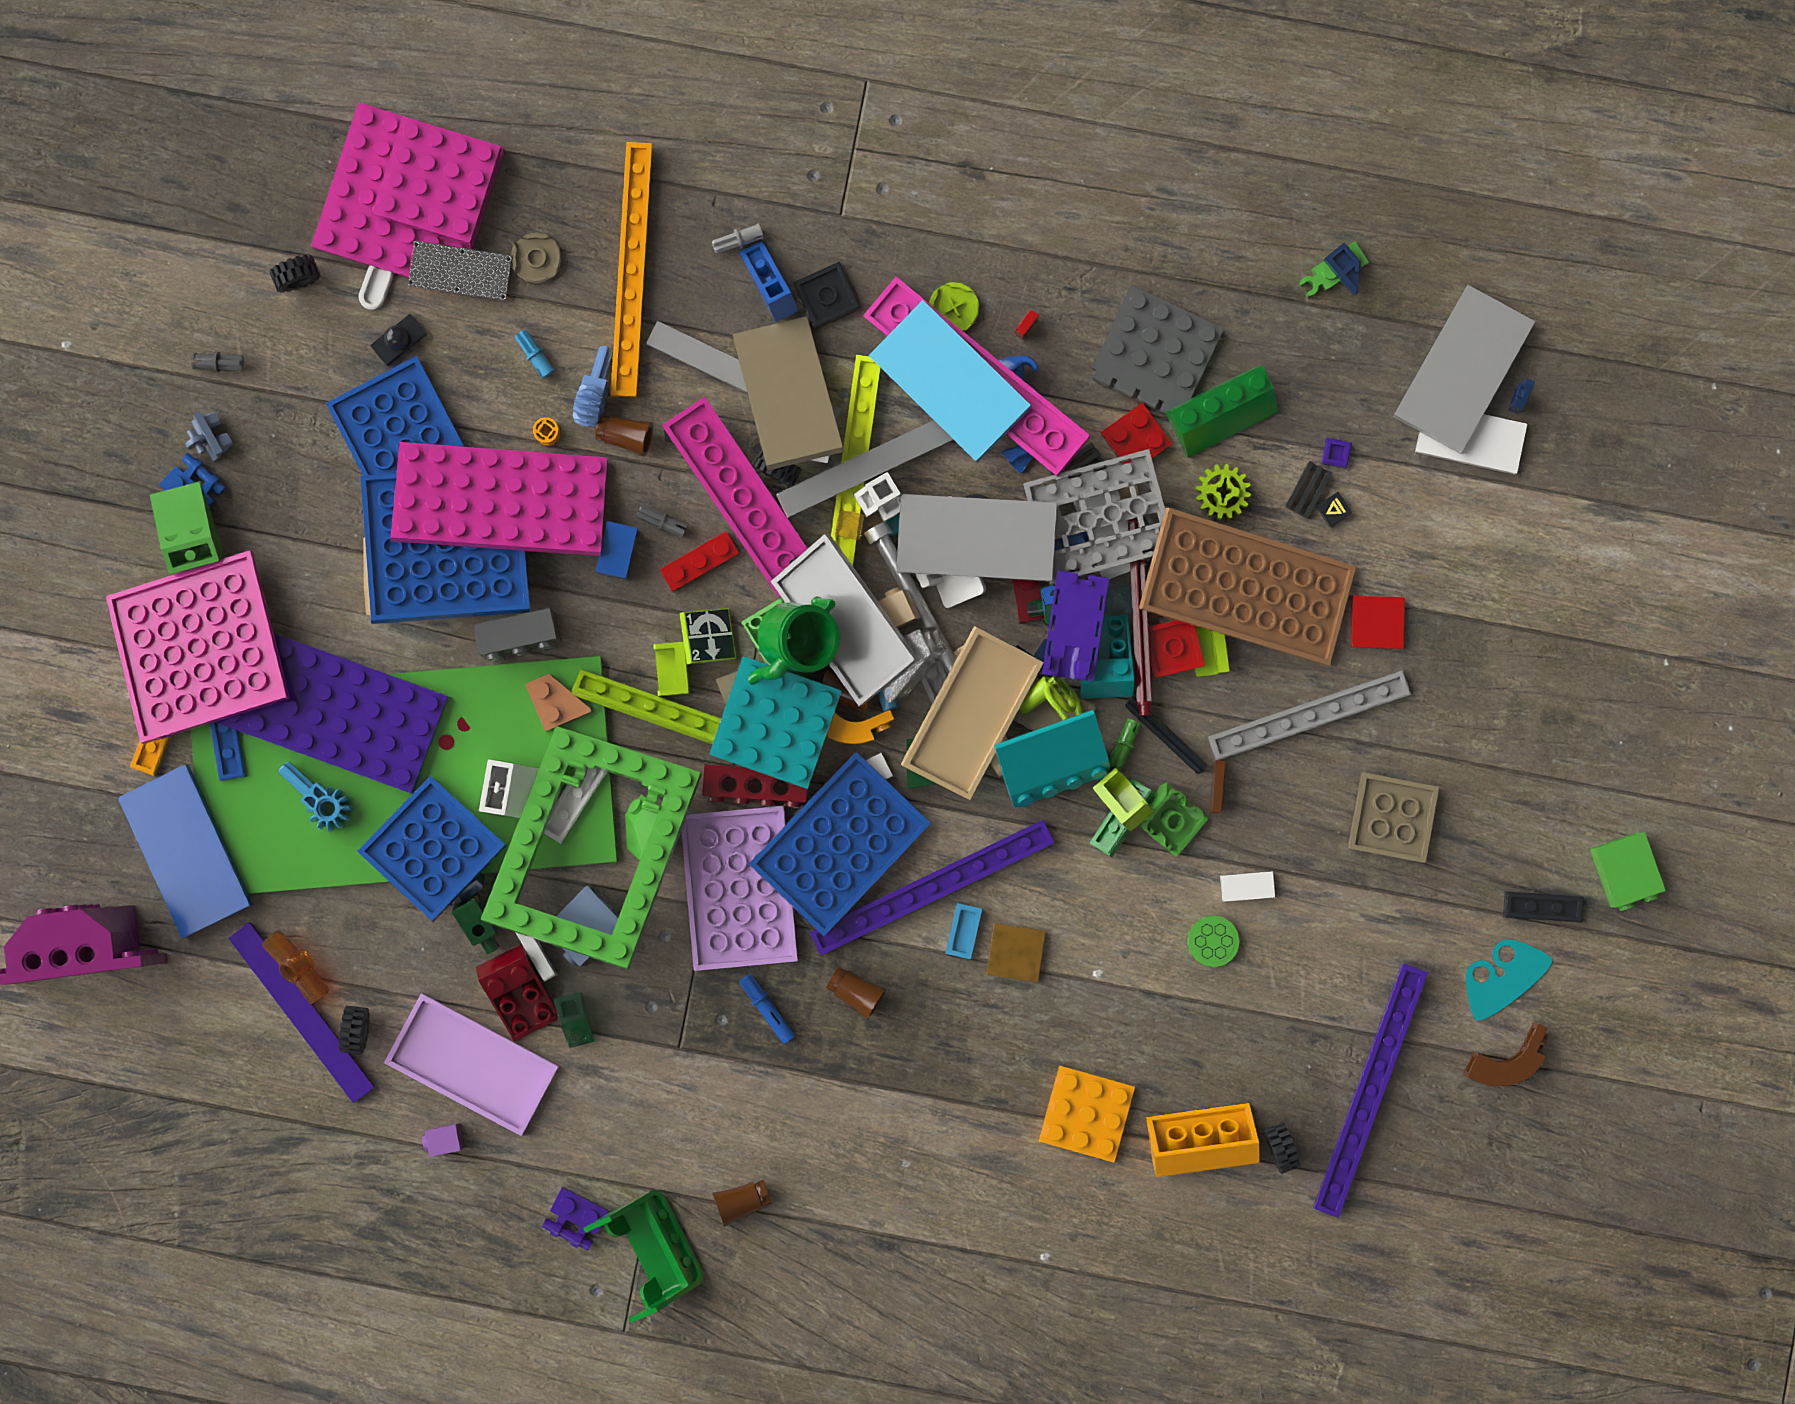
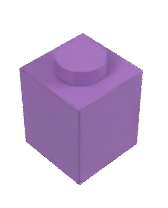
(443, 1140)

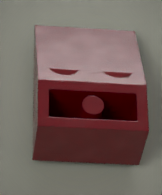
(517, 992)

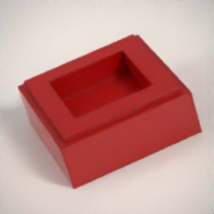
(1026, 324)

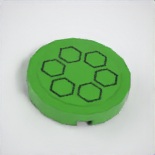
(1213, 941)

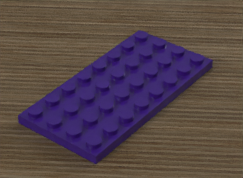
(348, 716)

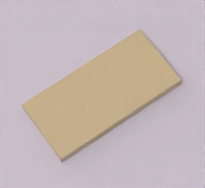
(972, 713)

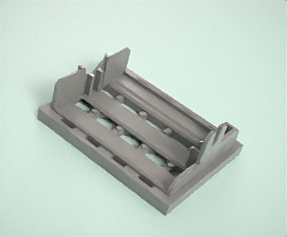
(1097, 483)

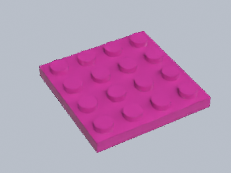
(436, 180)

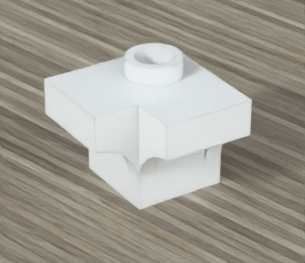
(880, 496)

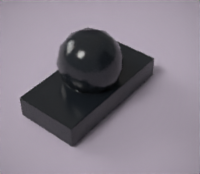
(398, 339)

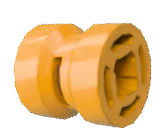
(551, 431)

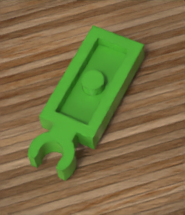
(1325, 276)

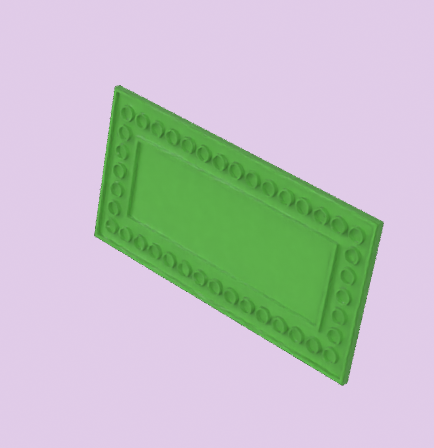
(284, 851)

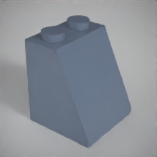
(592, 911)

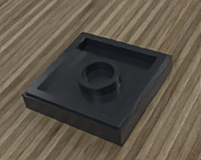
(826, 295)

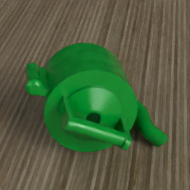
(810, 641)

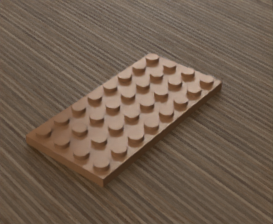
(1247, 587)

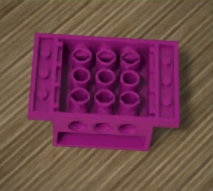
(75, 943)

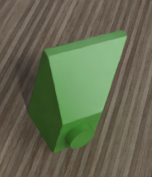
(638, 826)

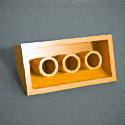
(1203, 1140)

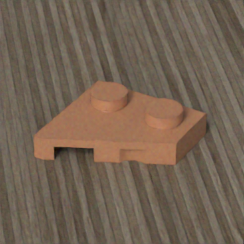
(555, 702)

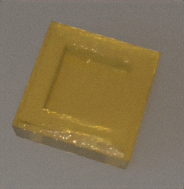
(849, 525)

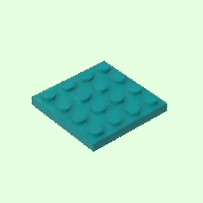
(775, 724)

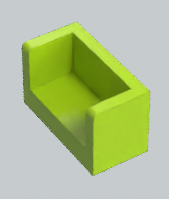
(672, 669)
(1123, 799)

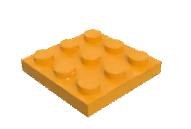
(1086, 1113)

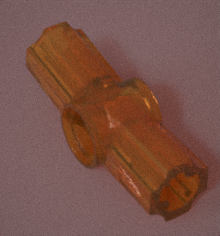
(295, 966)

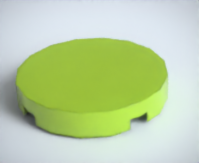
(957, 304)

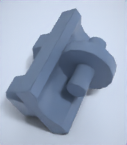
(214, 445)

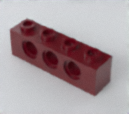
(716, 774)

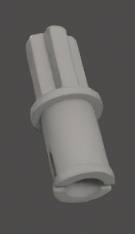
(738, 238)

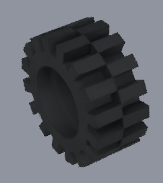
(295, 273)
(786, 474)
(354, 1030)
(1282, 1148)

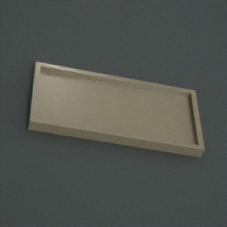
(787, 393)

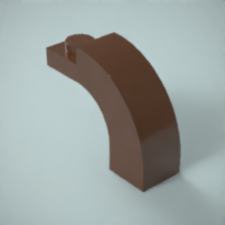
(1514, 1069)

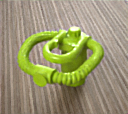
(1047, 689)

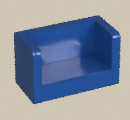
(616, 550)

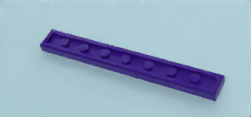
(302, 1014)

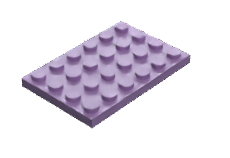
(731, 908)

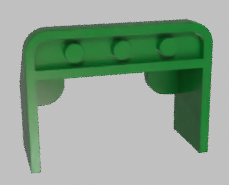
(659, 1247)

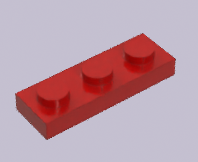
(699, 561)

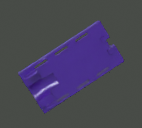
(1075, 626)

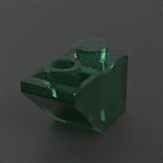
(574, 1019)

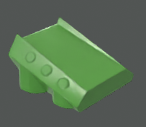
(1173, 819)

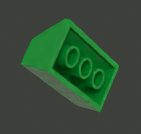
(1223, 410)

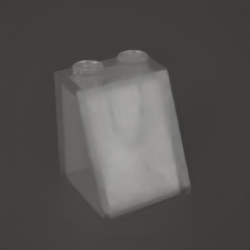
(928, 647)

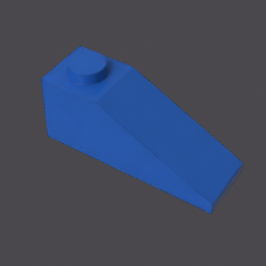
(769, 281)

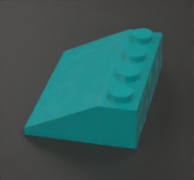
(1053, 759)

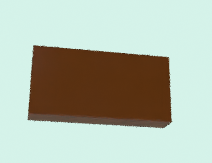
(1217, 786)

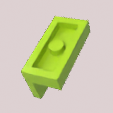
(1214, 653)

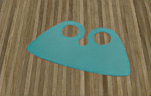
(1519, 975)

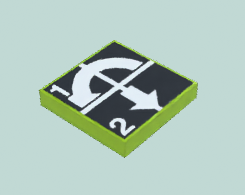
(707, 636)

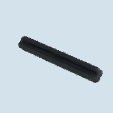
(1168, 737)

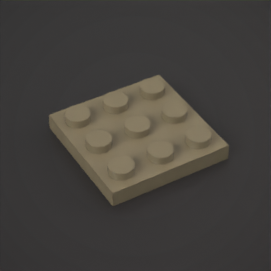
(1393, 817)

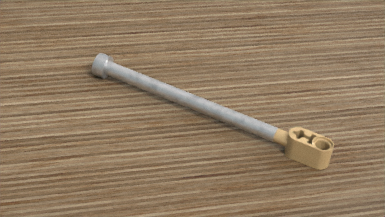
(880, 536)

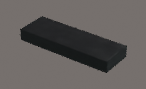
(1543, 907)

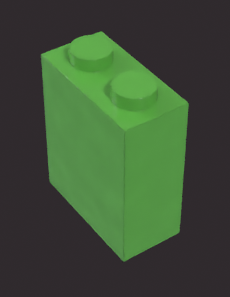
(1628, 871)

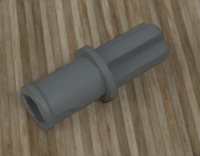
(218, 362)
(662, 520)

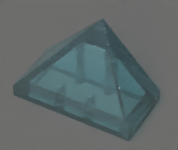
(1118, 599)

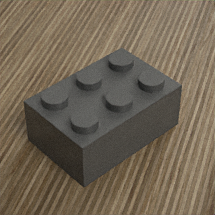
(517, 635)

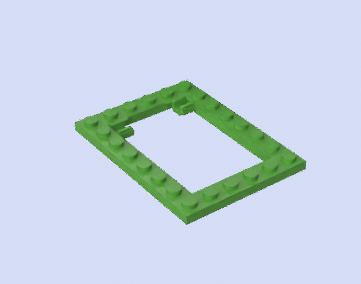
(580, 752)

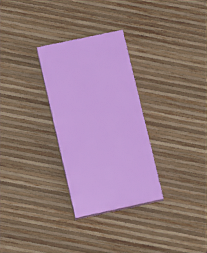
(471, 1064)

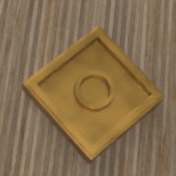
(1015, 952)

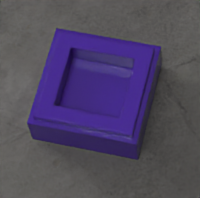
(1336, 453)

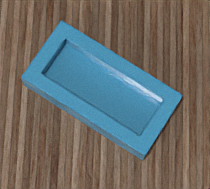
(963, 931)

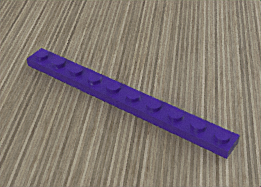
(934, 886)
(1370, 1090)

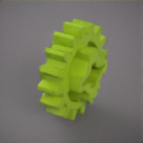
(1211, 491)

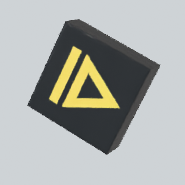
(1333, 509)

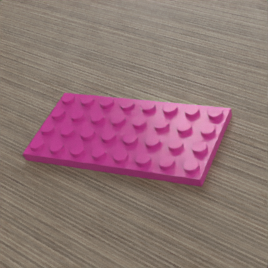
(499, 499)

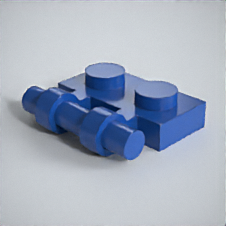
(195, 466)

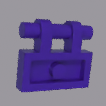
(578, 1211)

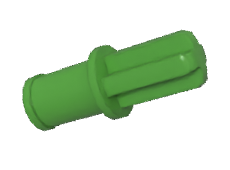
(1124, 743)

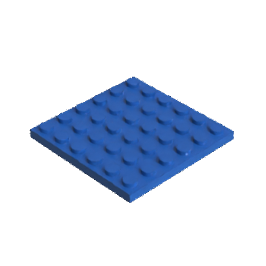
(433, 579)

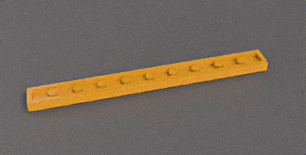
(631, 270)

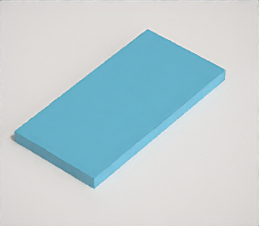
(950, 381)

